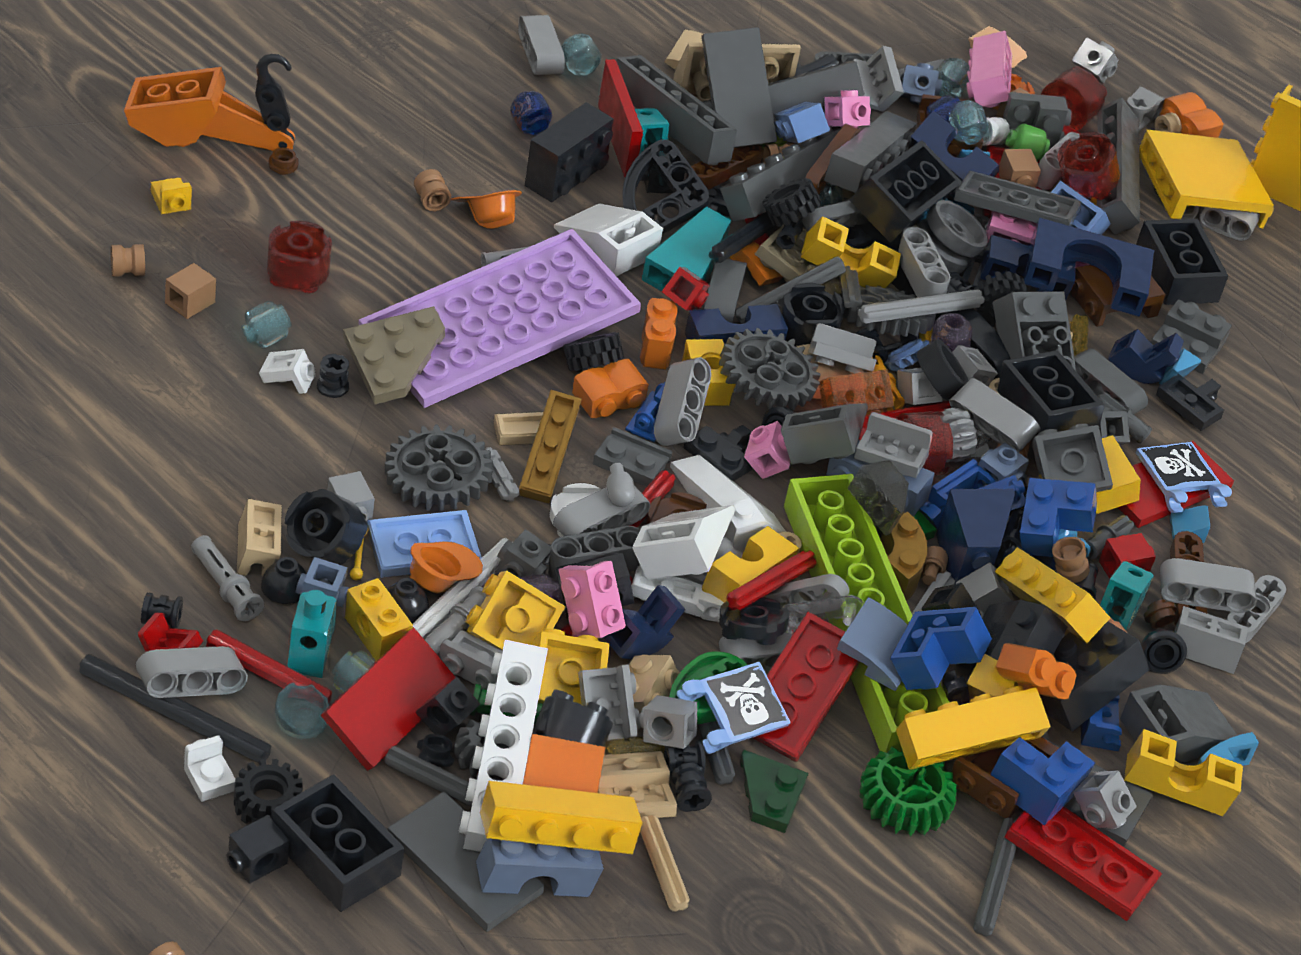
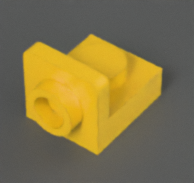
(172, 195)

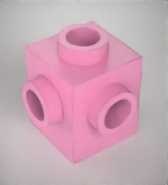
(848, 109)
(767, 450)

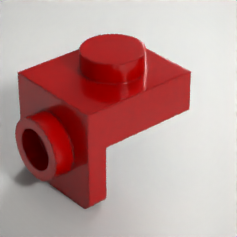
(158, 635)

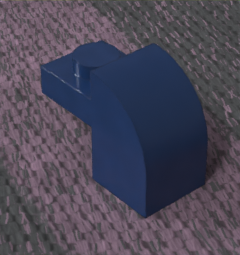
(1142, 359)
(649, 627)

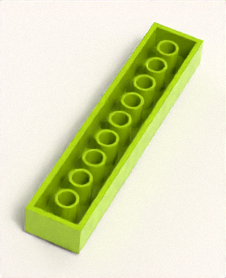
(848, 545)

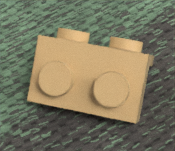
(653, 677)

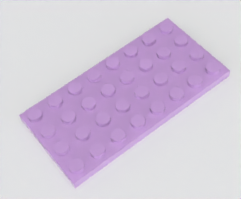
(514, 313)

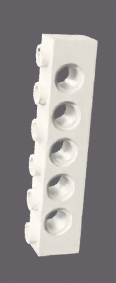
(526, 666)

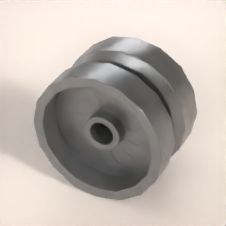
(954, 234)

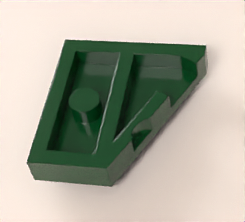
(771, 789)

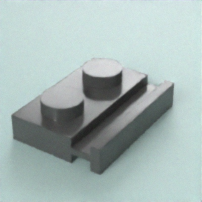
(638, 456)

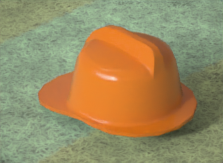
(492, 209)
(441, 564)

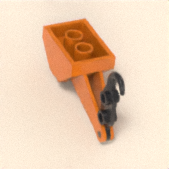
(192, 104)

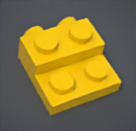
(512, 611)
(566, 658)

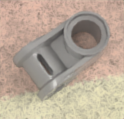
(1145, 106)

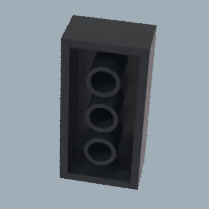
(905, 190)

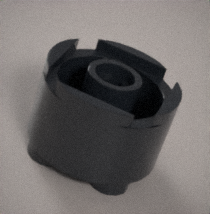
(808, 306)
(325, 526)
(572, 721)

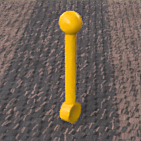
(356, 572)

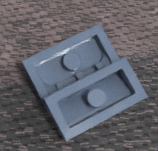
(873, 640)

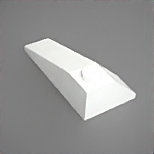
(718, 490)

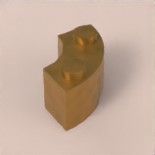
(906, 552)

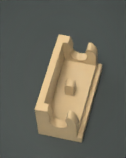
(258, 536)

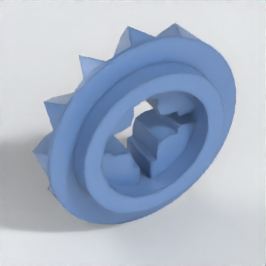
(905, 355)

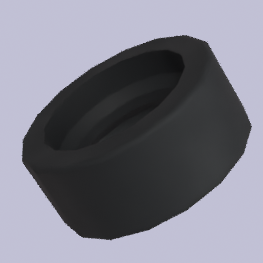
(942, 369)

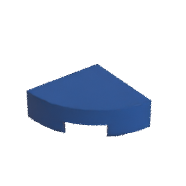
(932, 513)

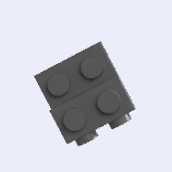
(1039, 111)
(1201, 332)
(1073, 456)

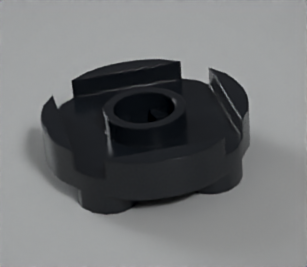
(757, 621)

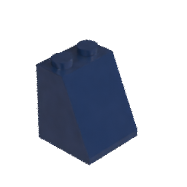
(973, 528)

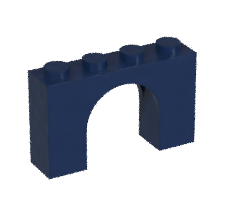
(1123, 262)

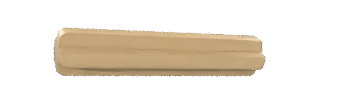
(664, 864)

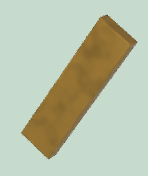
(549, 446)

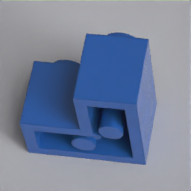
(1053, 507)
(937, 640)
(1041, 781)

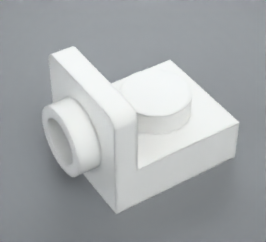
(288, 366)
(208, 768)

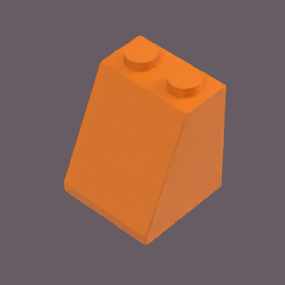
(563, 764)

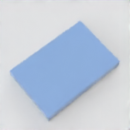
(394, 537)

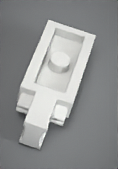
(686, 592)

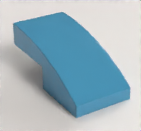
(1236, 749)

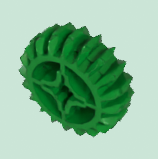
(905, 797)

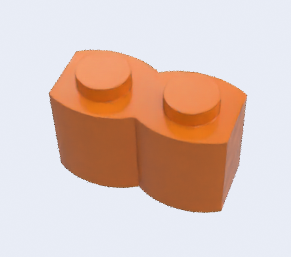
(1193, 114)
(658, 333)
(610, 388)
(1036, 668)

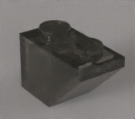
(881, 493)

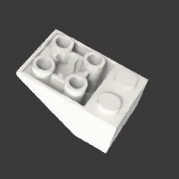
(615, 235)
(682, 542)

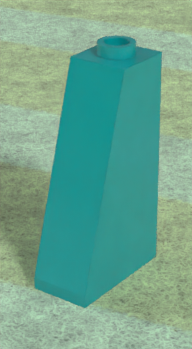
(687, 248)

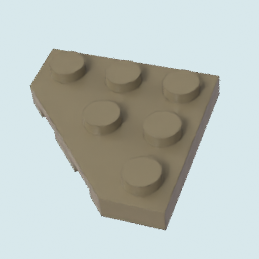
(789, 261)
(394, 351)

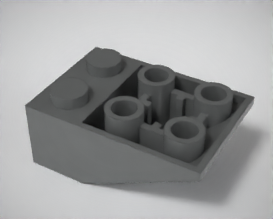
(1034, 324)
(823, 432)
(1179, 715)

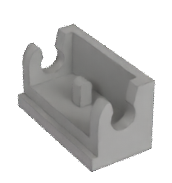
(1211, 639)

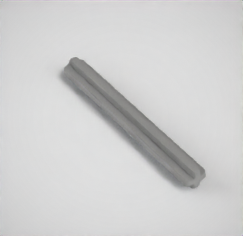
(920, 306)

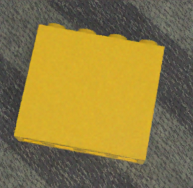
(1280, 151)
(1202, 174)

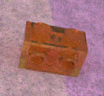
(857, 388)

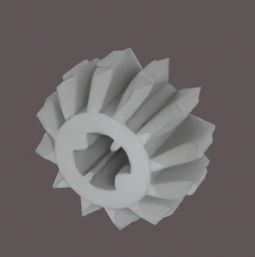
(962, 432)

